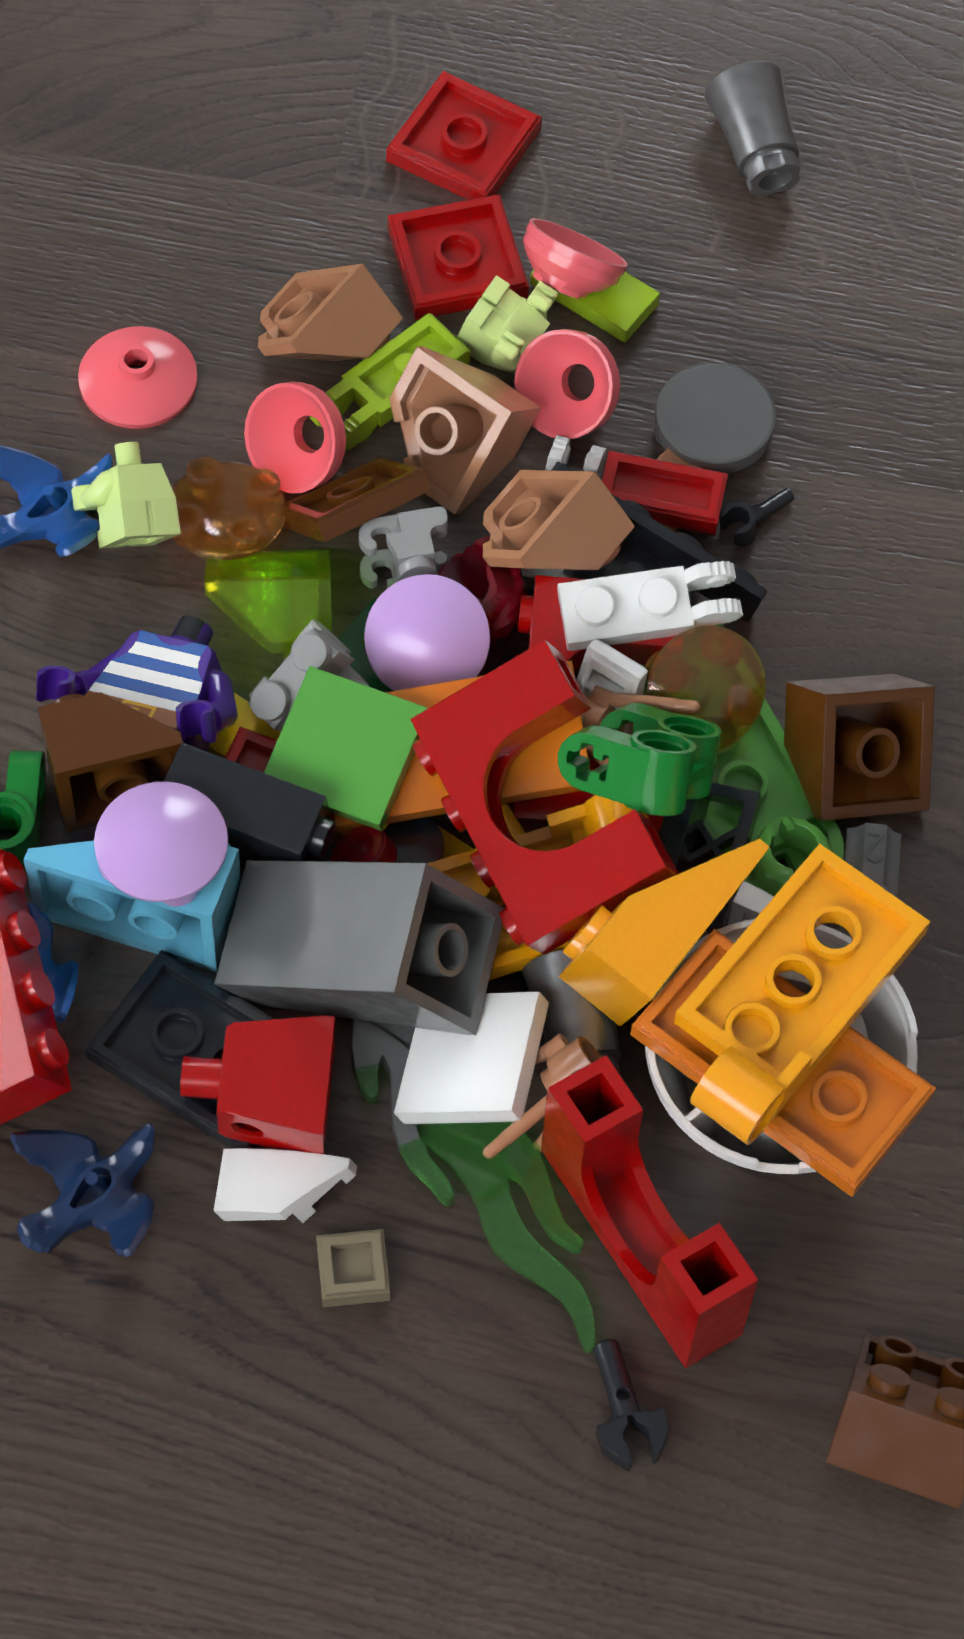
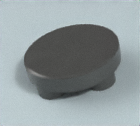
(715, 417)

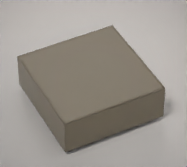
(353, 1268)

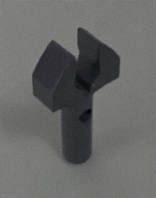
(625, 1409)

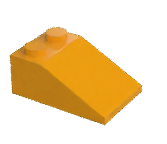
(633, 951)

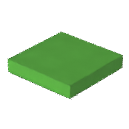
(347, 746)

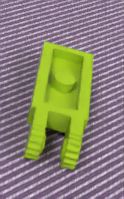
(376, 377)

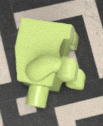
(506, 323)
(131, 500)

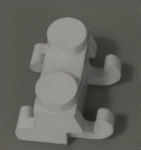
(408, 543)
(313, 647)

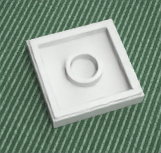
(475, 1075)

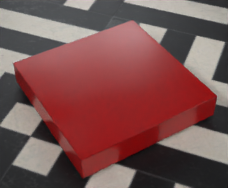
(463, 138)
(454, 254)

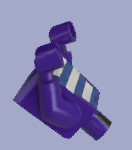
(160, 676)

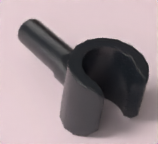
(752, 516)

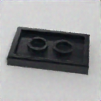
(161, 1021)

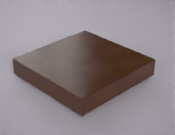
(354, 498)

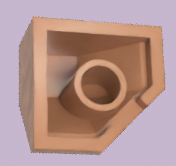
(328, 316)
(458, 425)
(554, 522)

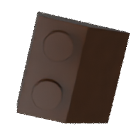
(861, 744)
(99, 752)

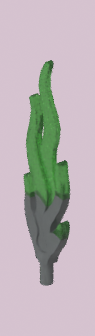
(484, 1178)

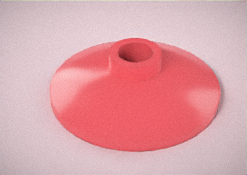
(141, 395)

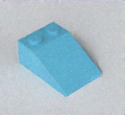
(73, 893)

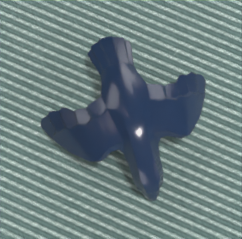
(92, 1188)

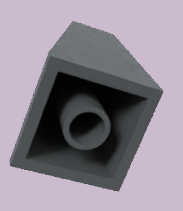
(362, 943)

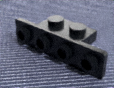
(657, 547)

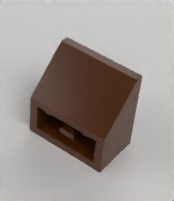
(904, 1420)

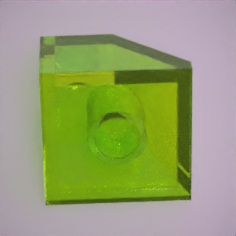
(273, 594)

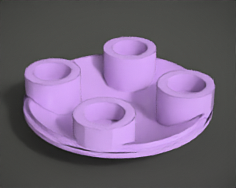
(426, 633)
(161, 842)

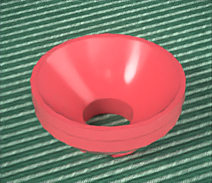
(570, 259)
(544, 380)
(277, 441)

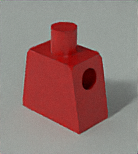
(270, 1082)

